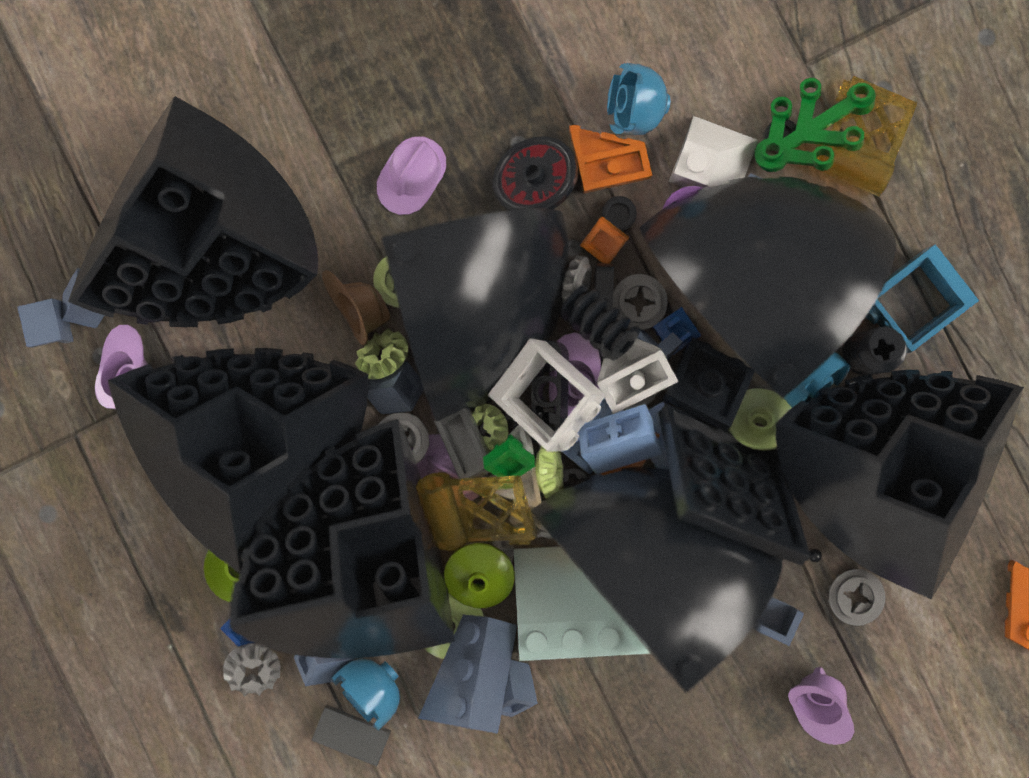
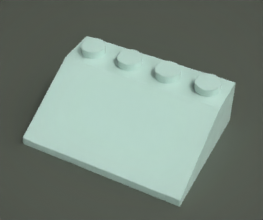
(563, 612)

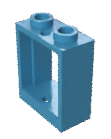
(945, 280)

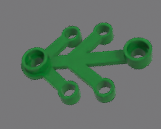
(813, 130)

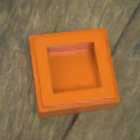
(604, 241)

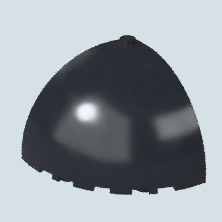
(197, 230)
(776, 268)
(476, 297)
(235, 432)
(897, 466)
(346, 559)
(668, 580)

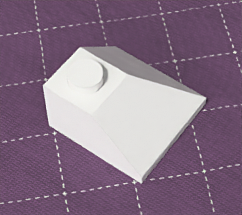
(712, 155)

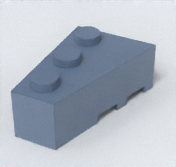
(473, 676)

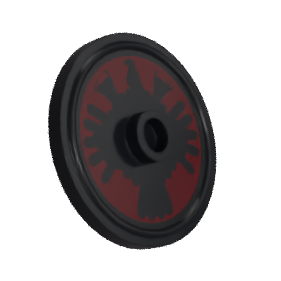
(535, 174)

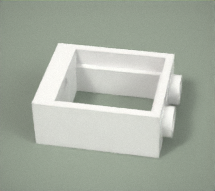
(520, 375)

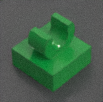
(509, 459)

